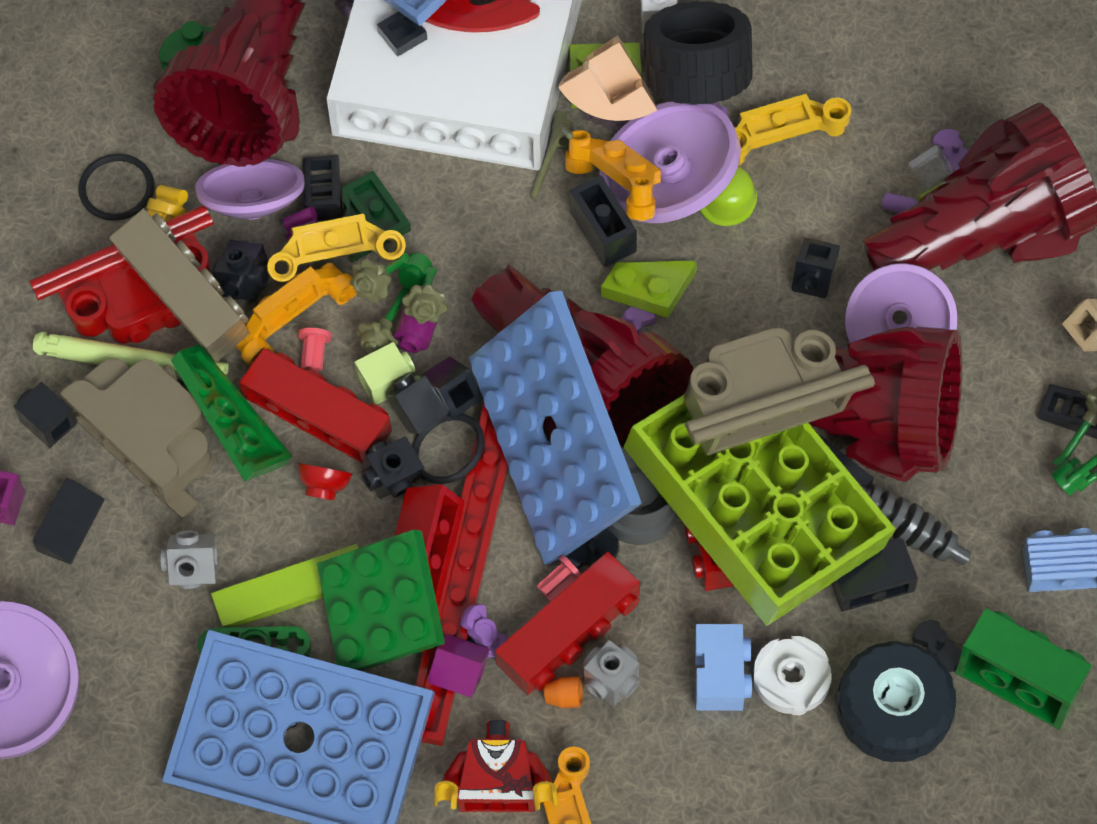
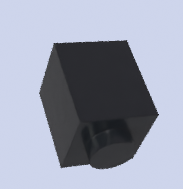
(454, 386)
(416, 402)
(45, 414)

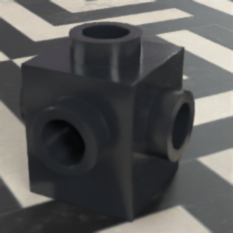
(242, 270)
(391, 468)

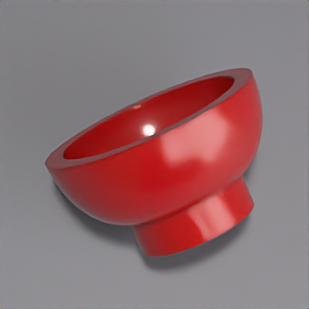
(322, 481)

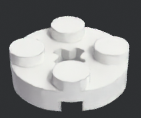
(793, 697)

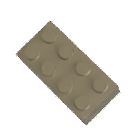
(174, 278)

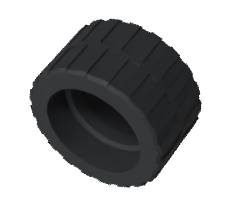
(698, 52)

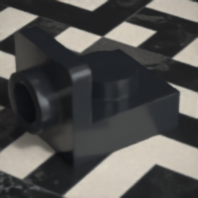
(814, 267)

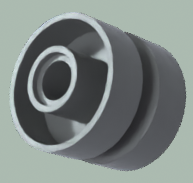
(649, 520)

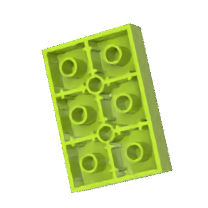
(768, 511)

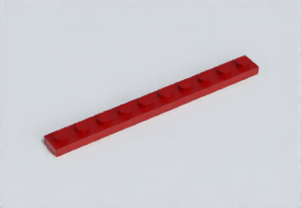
(467, 565)

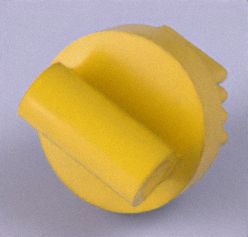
(168, 202)

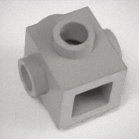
(191, 559)
(611, 684)

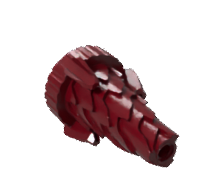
(231, 90)
(1013, 190)
(631, 370)
(914, 407)

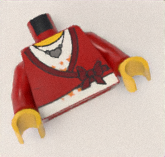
(496, 776)

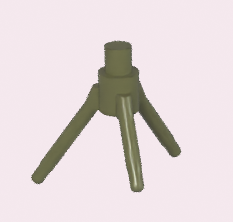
(562, 132)

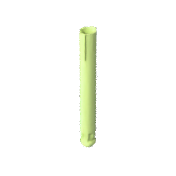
(96, 351)

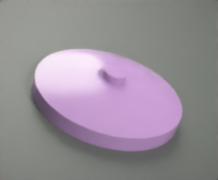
(692, 149)
(35, 679)

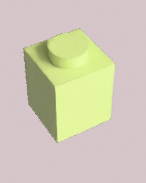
(381, 369)

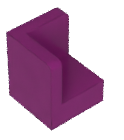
(11, 497)
(458, 665)

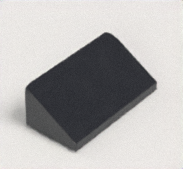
(67, 521)

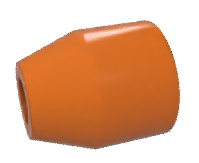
(564, 692)

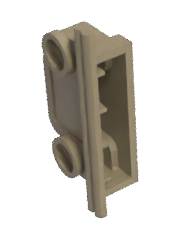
(767, 387)
(145, 425)

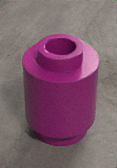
(413, 335)

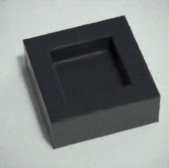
(401, 33)

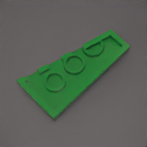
(236, 424)

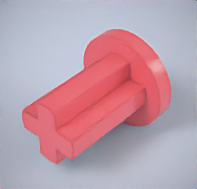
(313, 347)
(558, 579)

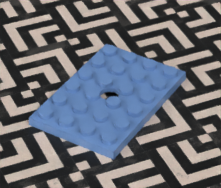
(579, 478)
(237, 724)

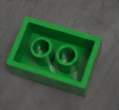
(1023, 667)

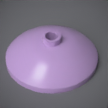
(250, 190)
(897, 288)

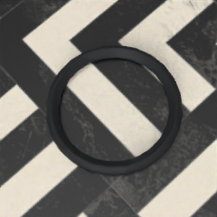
(111, 158)
(474, 460)

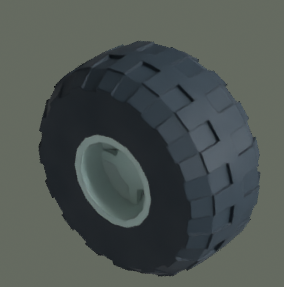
(896, 701)

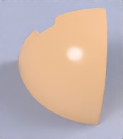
(609, 85)

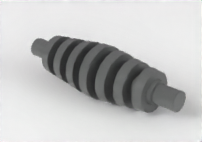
(918, 527)

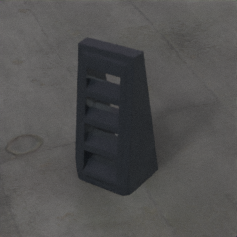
(326, 208)
(1063, 419)

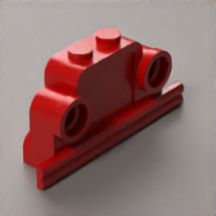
(110, 295)

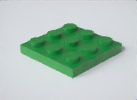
(381, 602)

